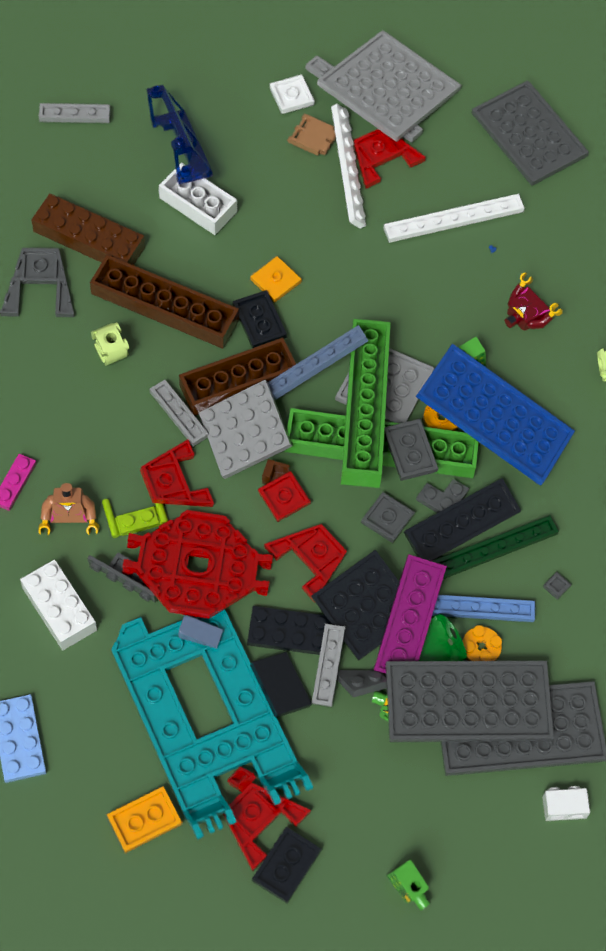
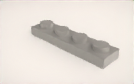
(74, 113)
(179, 413)
(328, 665)

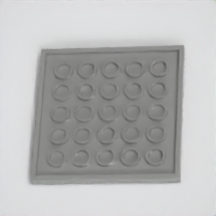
(389, 85)

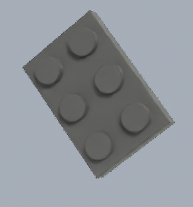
(410, 449)

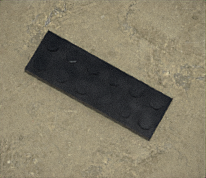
(462, 521)

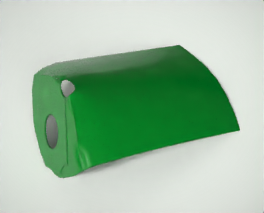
(436, 642)

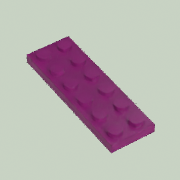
(410, 612)

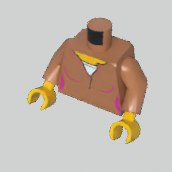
(68, 506)

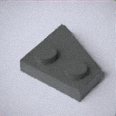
(361, 681)

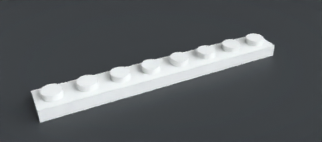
(348, 166)
(453, 218)

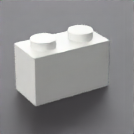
(566, 804)

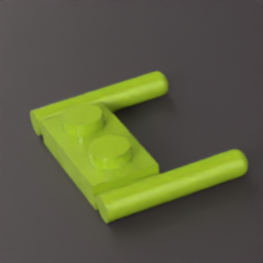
(134, 521)

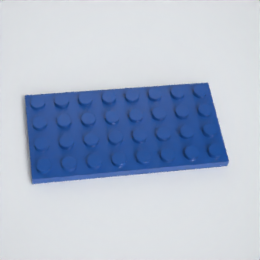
(495, 414)

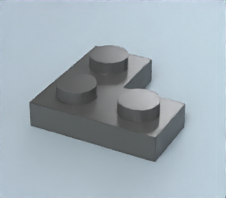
(440, 500)

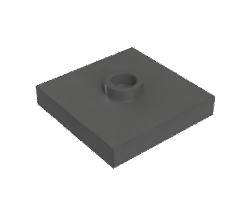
(387, 517)

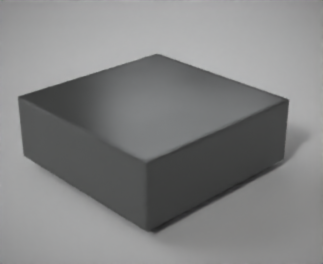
(557, 585)

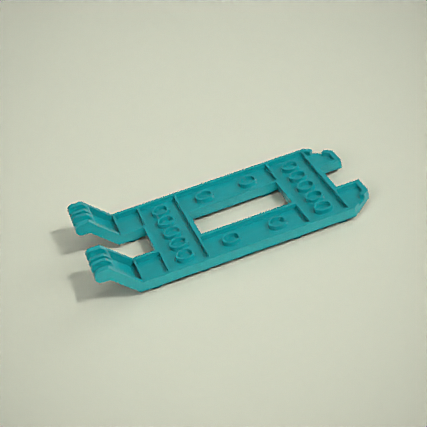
(195, 762)

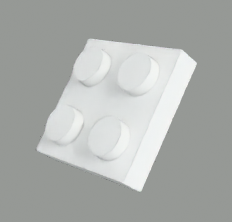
(291, 94)

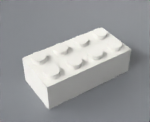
(199, 201)
(58, 605)

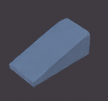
(200, 632)

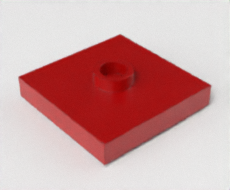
(284, 496)

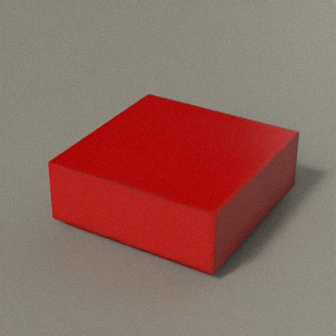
(241, 779)

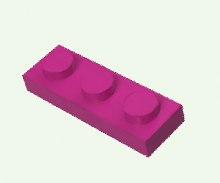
(15, 480)

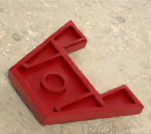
(378, 149)
(167, 483)
(316, 550)
(253, 814)

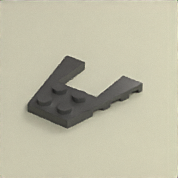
(38, 267)

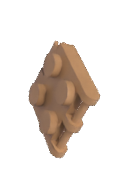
(314, 136)

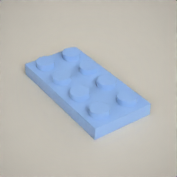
(20, 740)

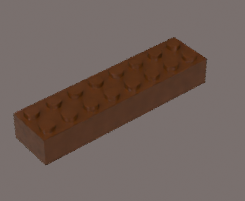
(164, 301)

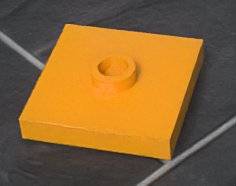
(276, 279)

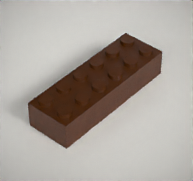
(86, 231)
(233, 374)

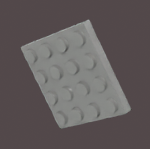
(403, 383)
(245, 429)

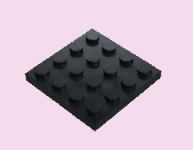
(360, 603)

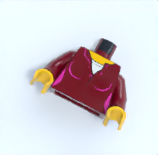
(528, 309)

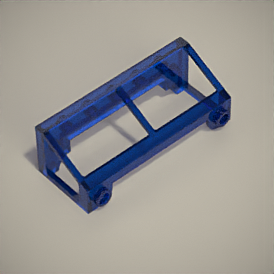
(185, 140)

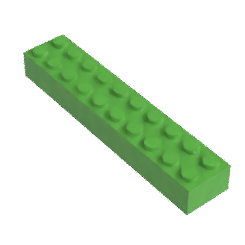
(366, 407)
(323, 436)

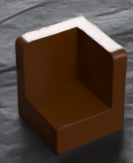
(274, 470)

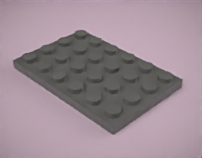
(529, 132)

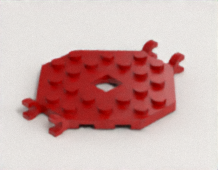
(204, 535)

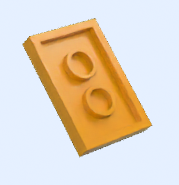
(144, 819)

